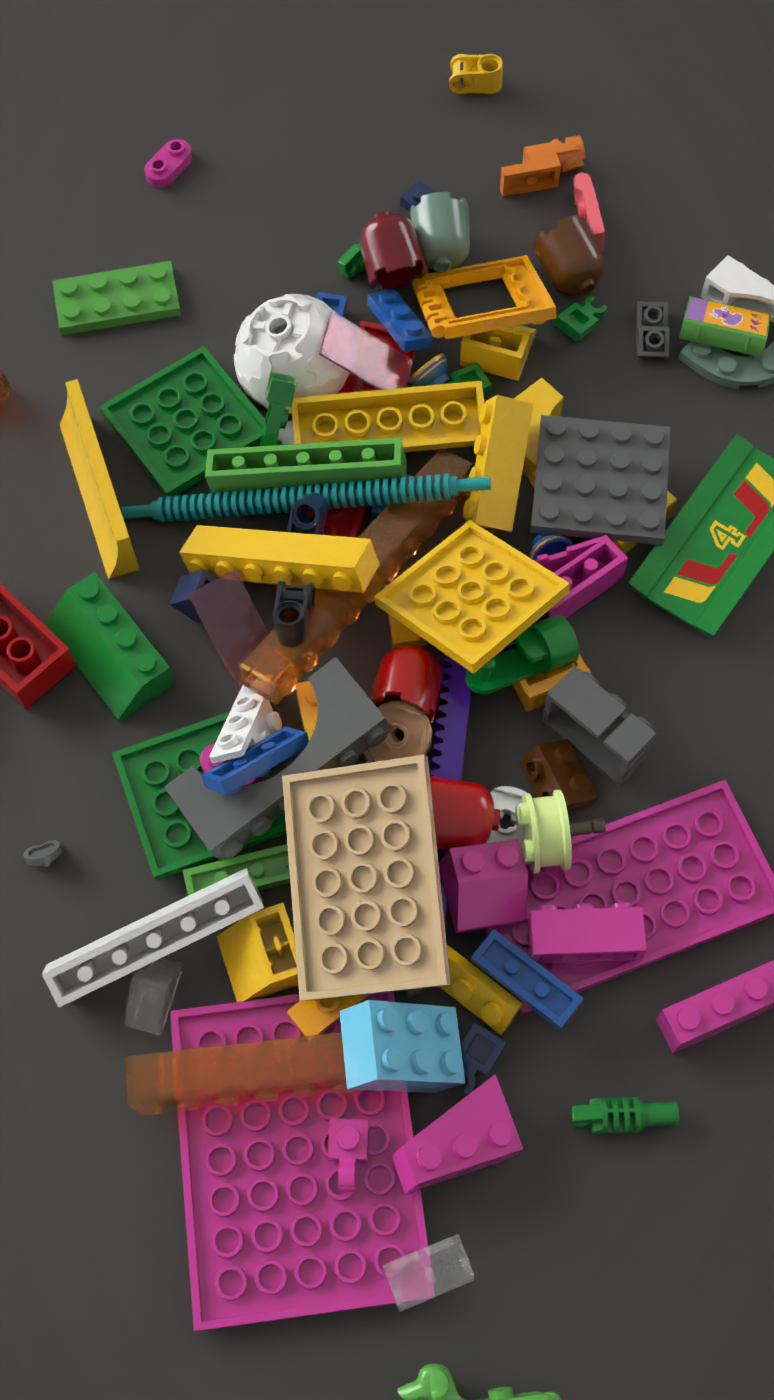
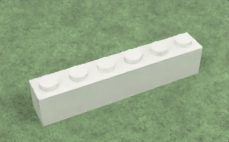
(152, 937)

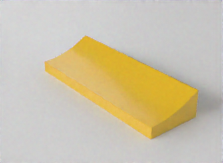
(420, 415)
(96, 486)

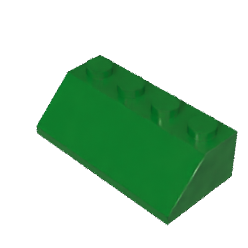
(109, 647)

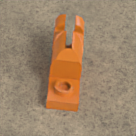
(542, 166)

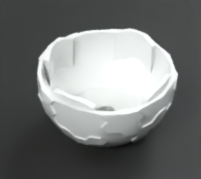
(289, 352)

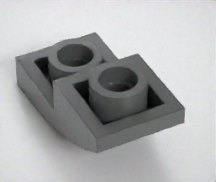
(652, 330)

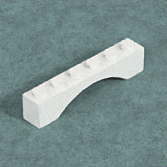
(739, 287)

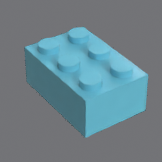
(401, 1047)

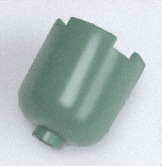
(442, 230)

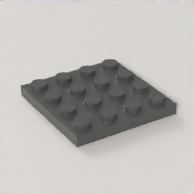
(601, 480)

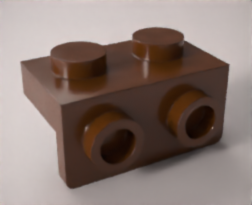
(557, 767)

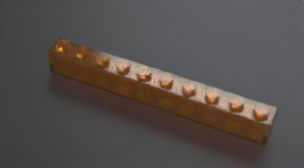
(395, 535)

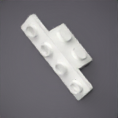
(246, 725)

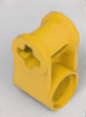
(479, 72)

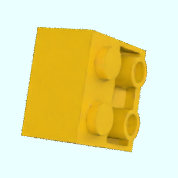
(498, 351)
(260, 954)

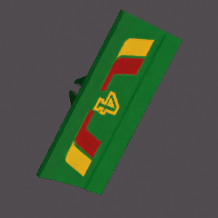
(714, 541)

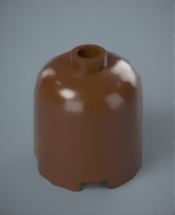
(571, 256)

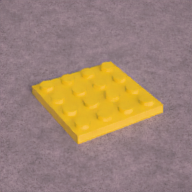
(472, 595)

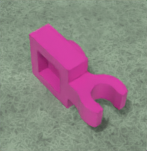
(348, 1145)

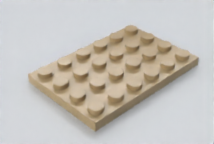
(365, 879)

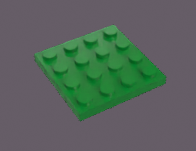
(180, 416)
(162, 827)

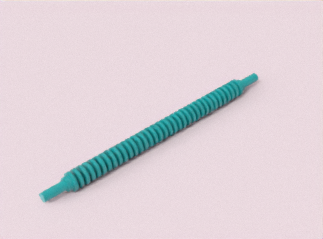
(279, 500)

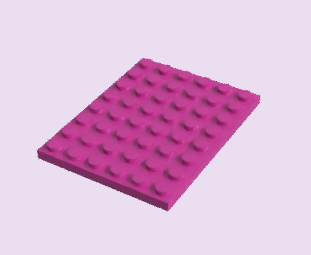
(266, 1204)

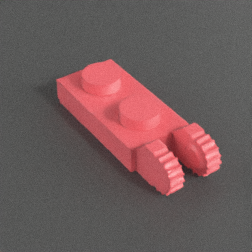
(588, 206)

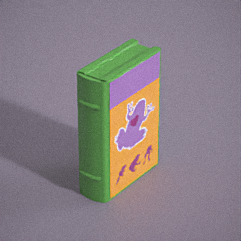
(725, 326)

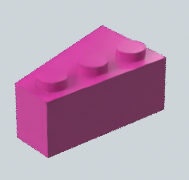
(589, 569)
(460, 1141)

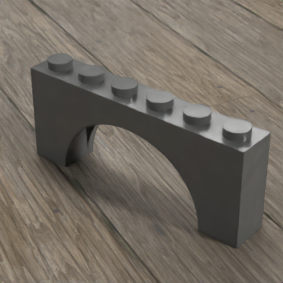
(344, 730)

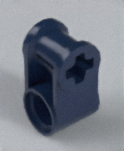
(301, 522)

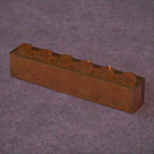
(235, 1072)

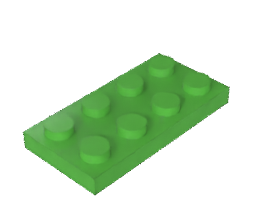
(116, 298)

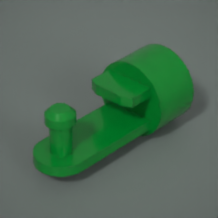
(539, 649)

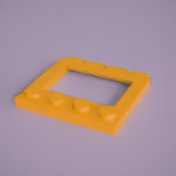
(521, 280)

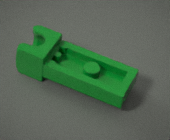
(279, 394)

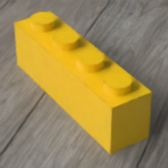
(501, 457)

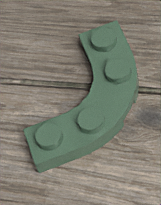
(727, 368)

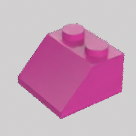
(485, 885)

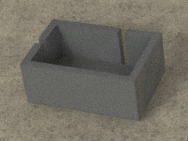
(598, 725)

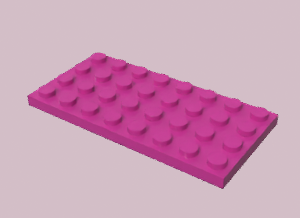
(681, 861)

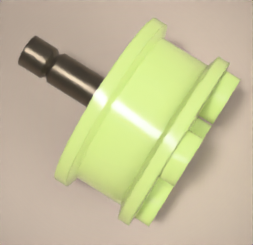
(549, 830)

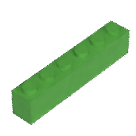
(304, 464)

